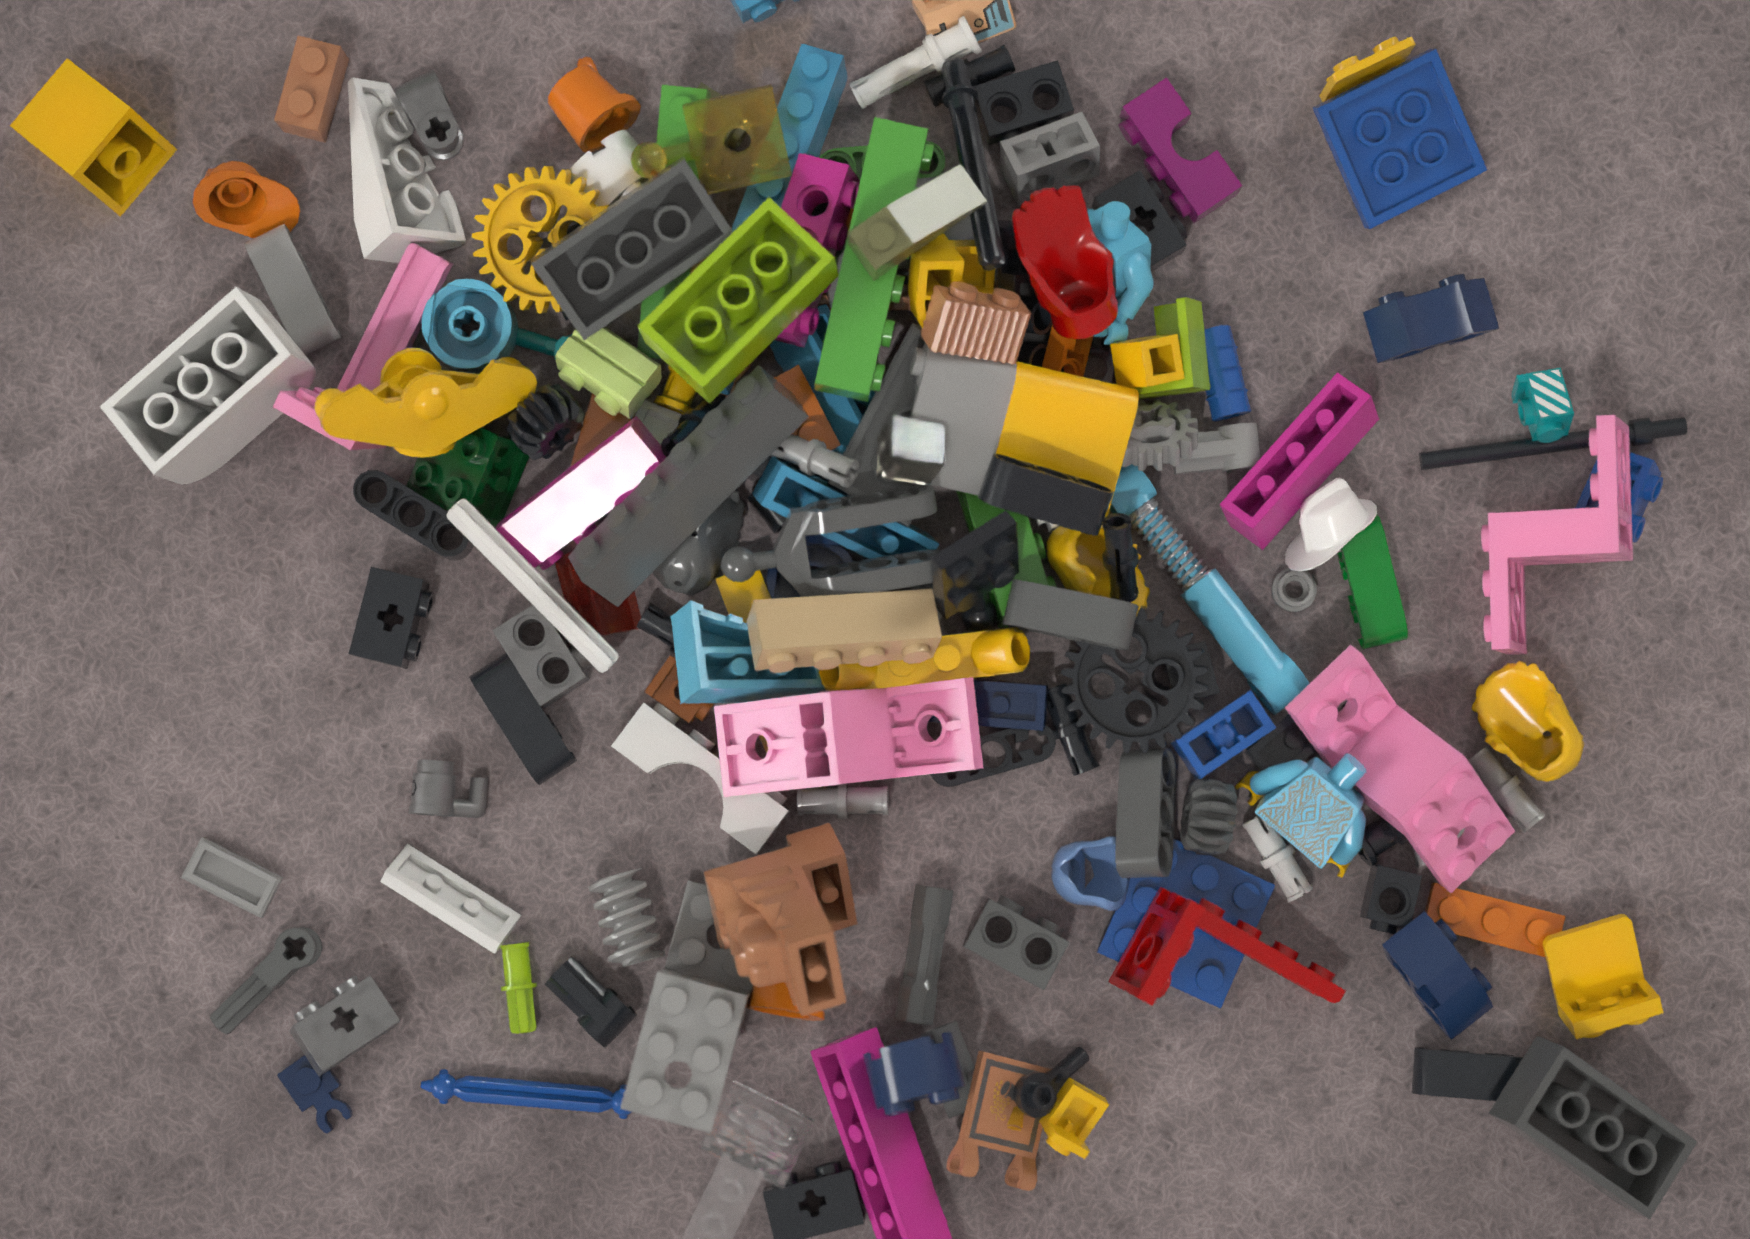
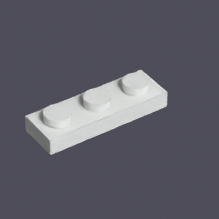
(450, 898)

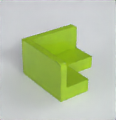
(1186, 320)

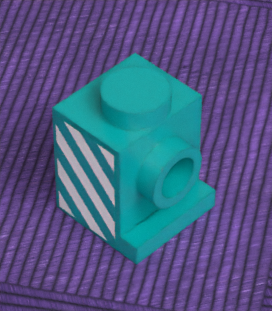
(1543, 404)

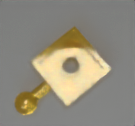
(716, 164)

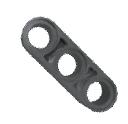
(1070, 614)
(1145, 813)

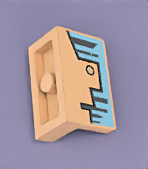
(985, 17)

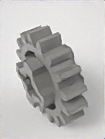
(1161, 436)

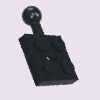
(973, 568)

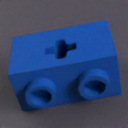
(1223, 735)

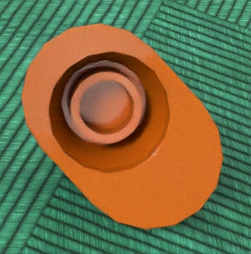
(244, 201)

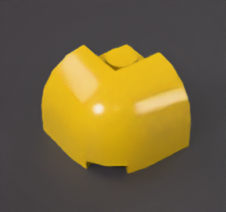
(941, 264)

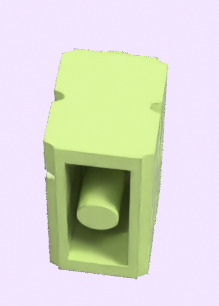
(609, 369)

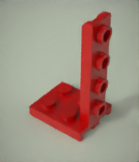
(1168, 935)

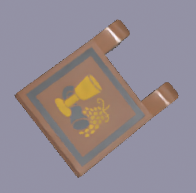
(997, 1122)

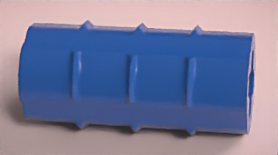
(1227, 388)

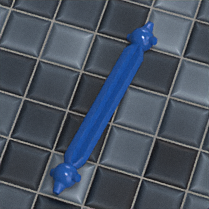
(526, 1093)

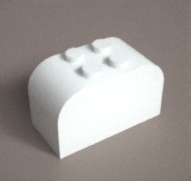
(209, 390)

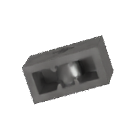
(370, 1016)

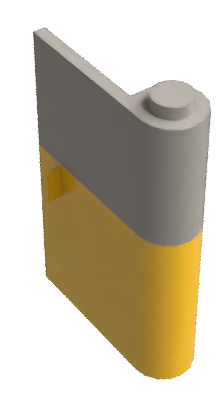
(1022, 414)

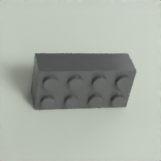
(632, 248)
(1593, 1127)

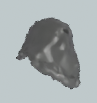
(700, 555)

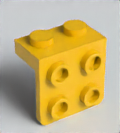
(1599, 977)

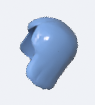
(1068, 874)

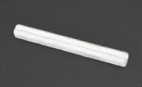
(532, 585)

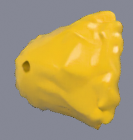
(1080, 566)
(1515, 712)

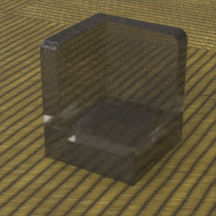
(910, 450)

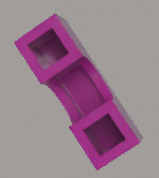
(1196, 185)

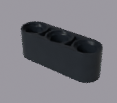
(1045, 494)
(396, 503)
(522, 719)
(1461, 1073)

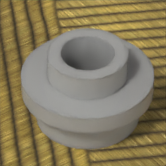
(1290, 604)

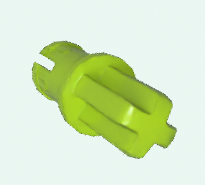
(519, 988)

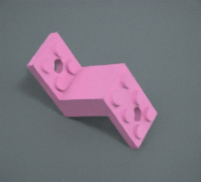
(1558, 536)
(848, 737)
(1411, 772)

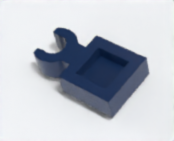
(310, 1090)

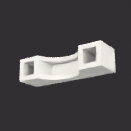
(655, 742)

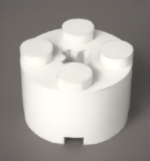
(609, 169)

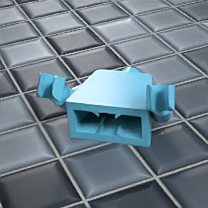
(1131, 264)

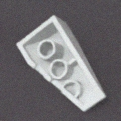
(390, 180)

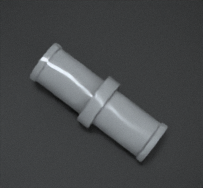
(816, 459)
(1506, 790)
(843, 800)

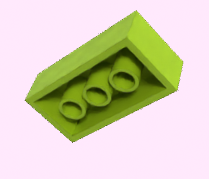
(739, 300)

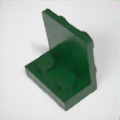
(478, 468)

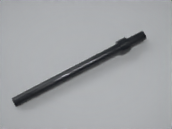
(1641, 432)

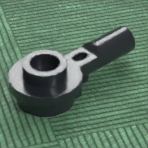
(1037, 1091)

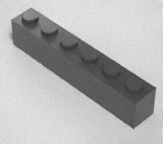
(687, 486)

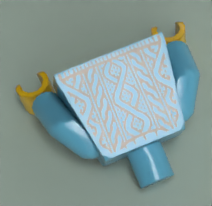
(1313, 807)

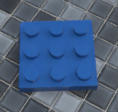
(1400, 138)
(1209, 964)

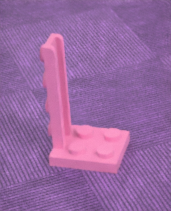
(389, 331)

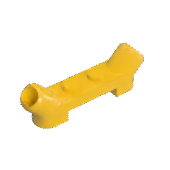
(956, 657)

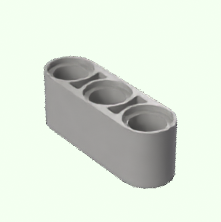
(291, 289)

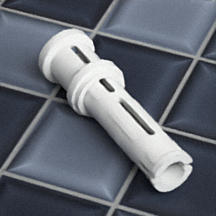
(924, 59)

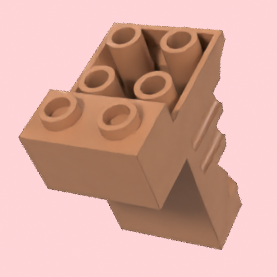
(783, 914)

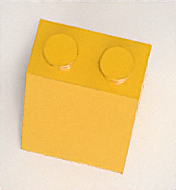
(93, 137)

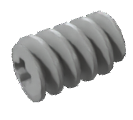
(626, 918)

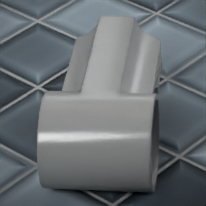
(1224, 450)

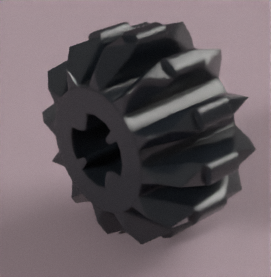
(545, 422)

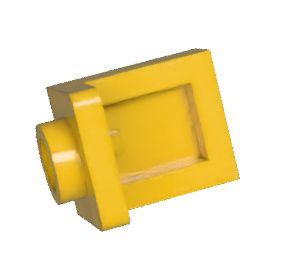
(1073, 1118)

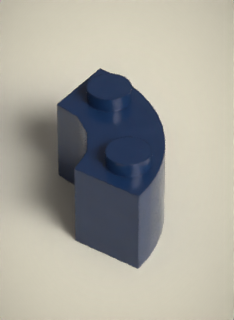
(1430, 319)
(1439, 974)

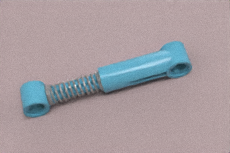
(1210, 597)

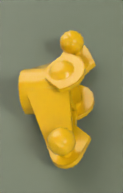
(421, 406)

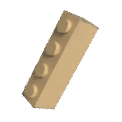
(843, 630)

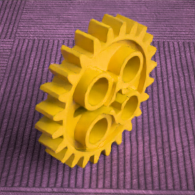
(512, 215)

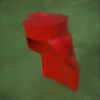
(1066, 261)

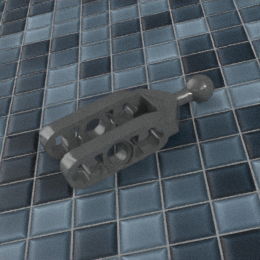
(838, 515)

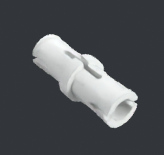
(1278, 858)

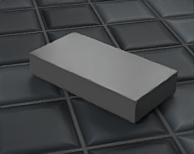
(232, 877)

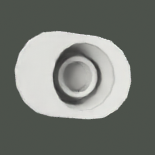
(1327, 524)

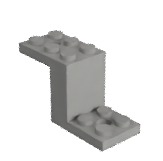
(691, 1019)

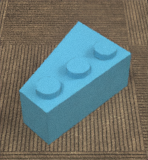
(718, 663)

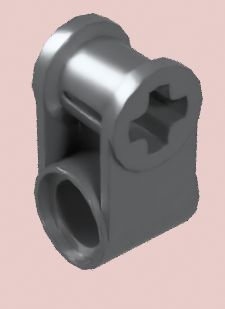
(429, 111)

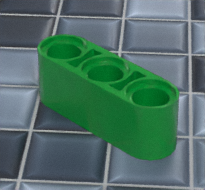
(1373, 587)

